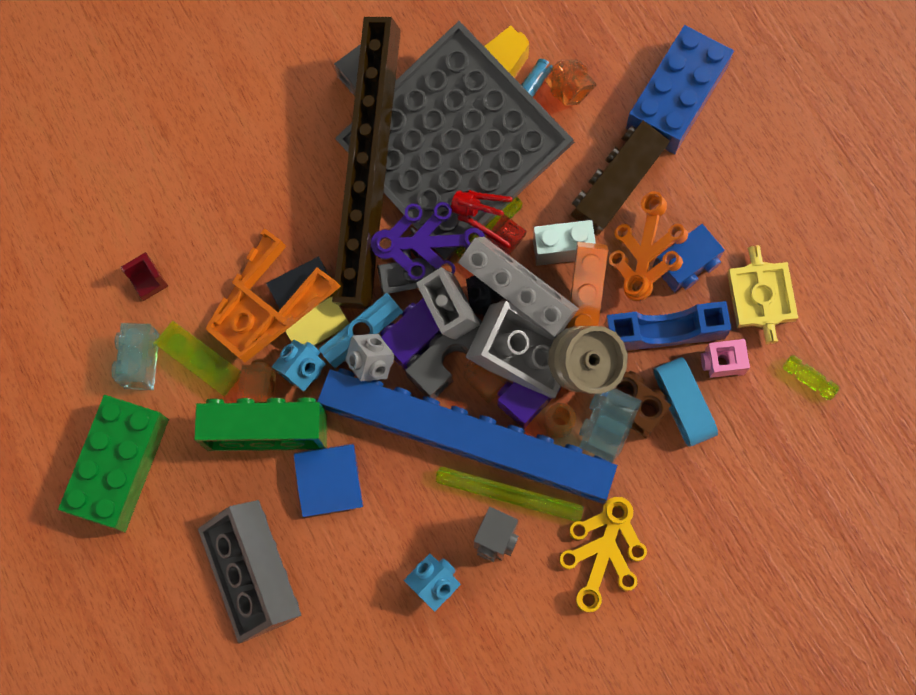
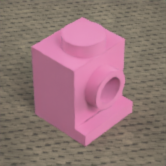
(732, 351)

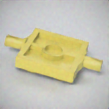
(762, 295)

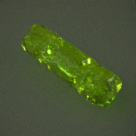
(811, 377)

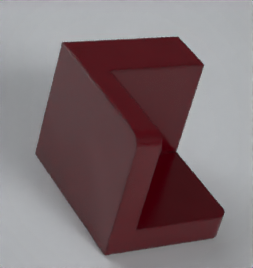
(144, 276)

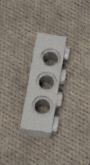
(518, 285)

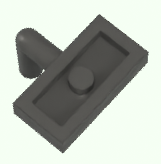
(396, 279)

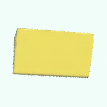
(318, 324)

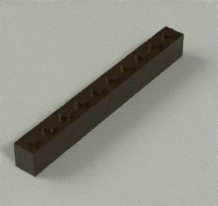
(366, 162)

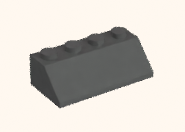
(249, 571)

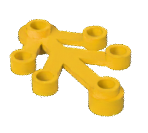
(605, 548)

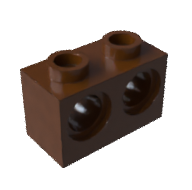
(643, 424)

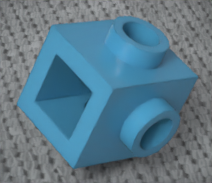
(299, 364)
(433, 581)

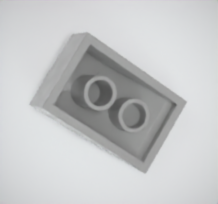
(514, 348)

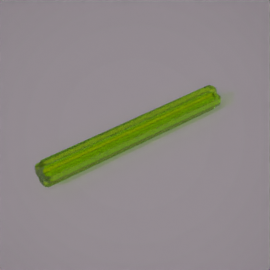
(509, 494)

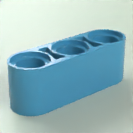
(686, 402)

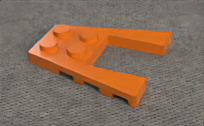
(246, 321)

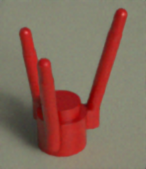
(467, 205)

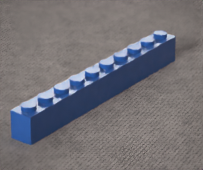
(468, 436)

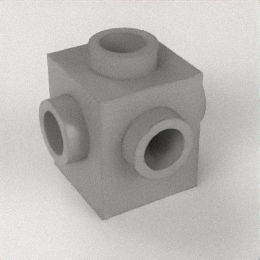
(369, 357)

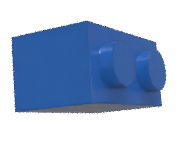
(698, 254)

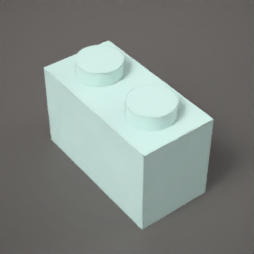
(559, 241)

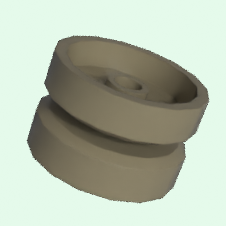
(588, 359)

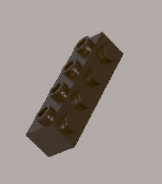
(620, 177)

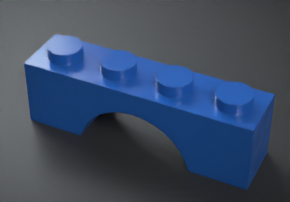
(693, 325)

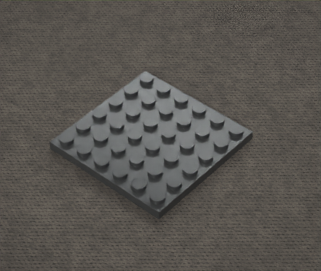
(463, 128)

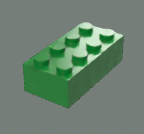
(261, 425)
(114, 463)

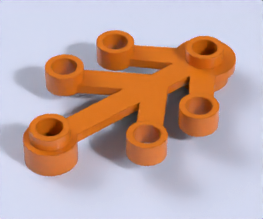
(647, 250)

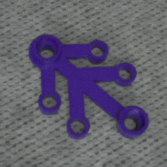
(421, 241)

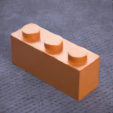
(588, 283)

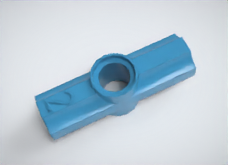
(376, 317)

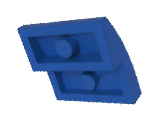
(328, 480)

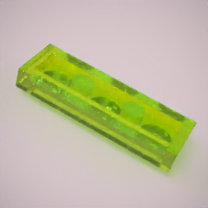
(198, 358)

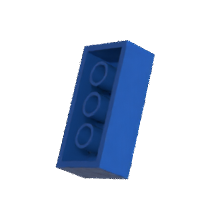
(681, 86)

